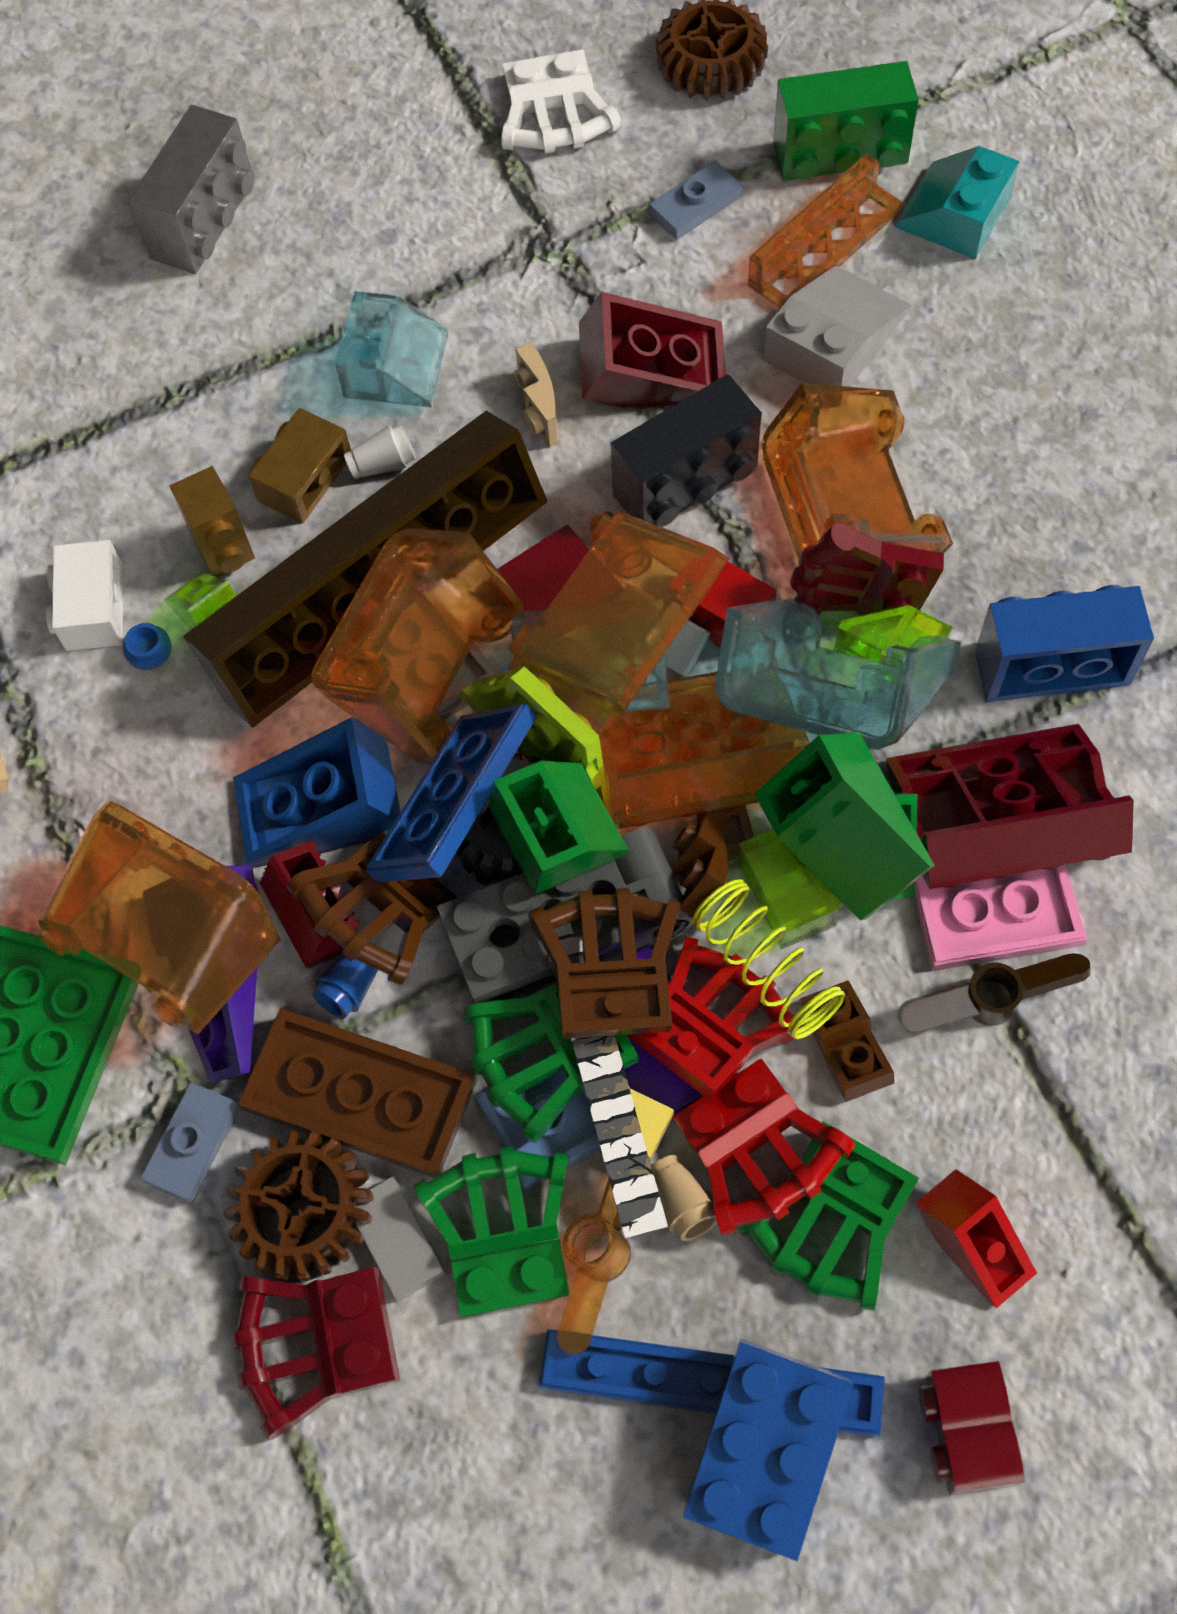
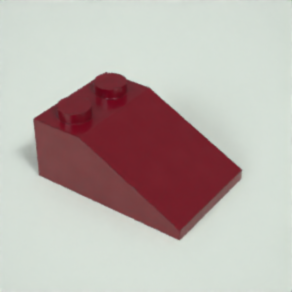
(646, 353)

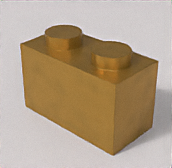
(299, 465)
(212, 521)

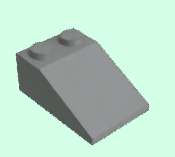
(832, 328)

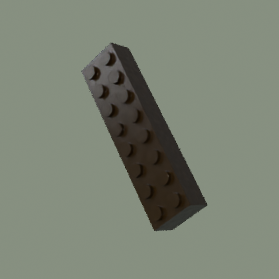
(274, 631)

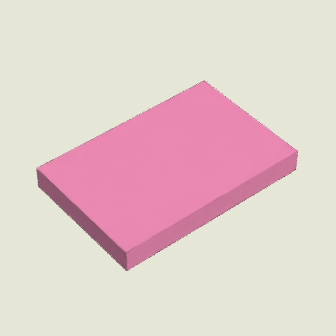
(999, 918)

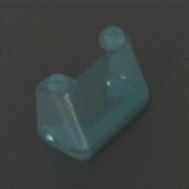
(781, 675)

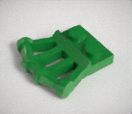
(489, 1056)
(865, 1194)
(506, 1266)

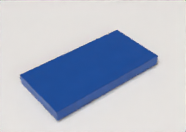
(451, 794)

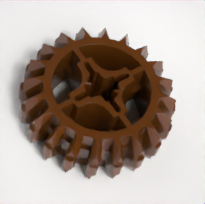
(711, 48)
(295, 1228)

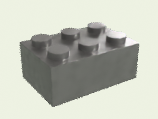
(193, 189)

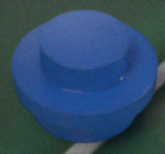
(146, 646)

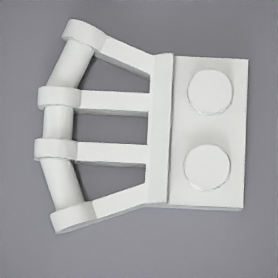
(551, 84)

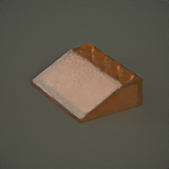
(691, 756)

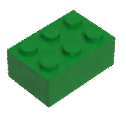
(840, 116)

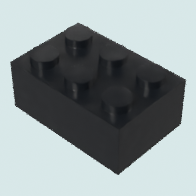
(686, 453)

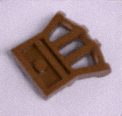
(404, 903)
(609, 995)

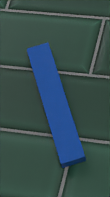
(678, 1378)

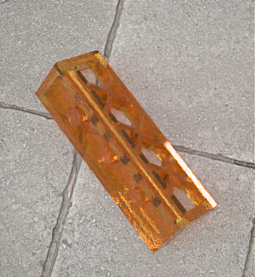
(817, 221)

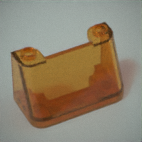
(835, 467)
(617, 616)
(411, 634)
(159, 916)

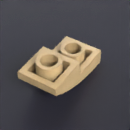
(538, 393)

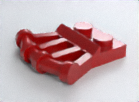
(700, 1043)
(740, 1120)

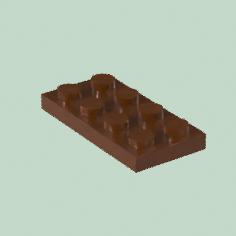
(358, 1092)

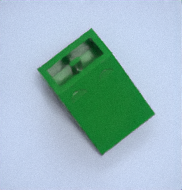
(845, 822)

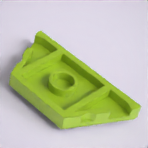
(557, 731)

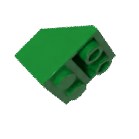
(554, 822)

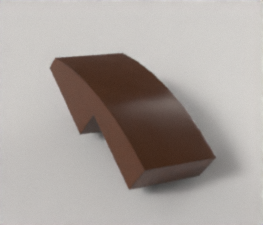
(700, 861)
(851, 1047)

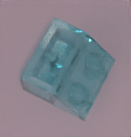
(390, 351)

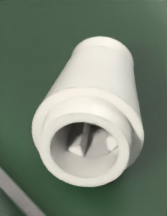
(381, 453)

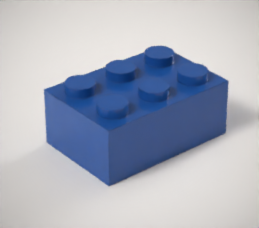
(1063, 643)
(768, 1449)

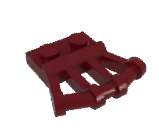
(863, 573)
(349, 1338)

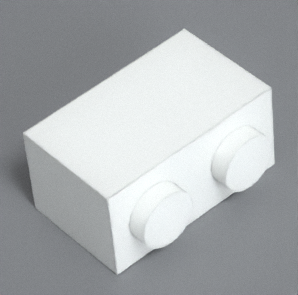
(86, 595)

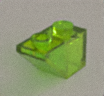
(875, 632)

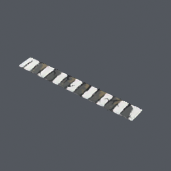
(616, 1121)

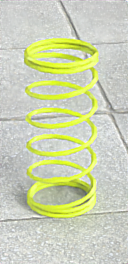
(803, 1016)

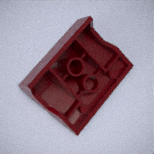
(1013, 805)

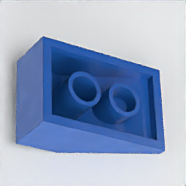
(322, 791)

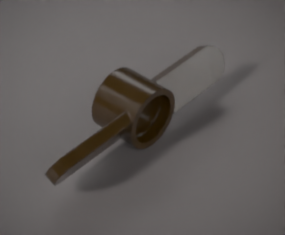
(963, 1002)

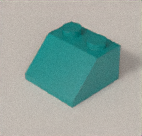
(961, 199)

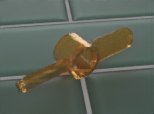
(593, 1276)

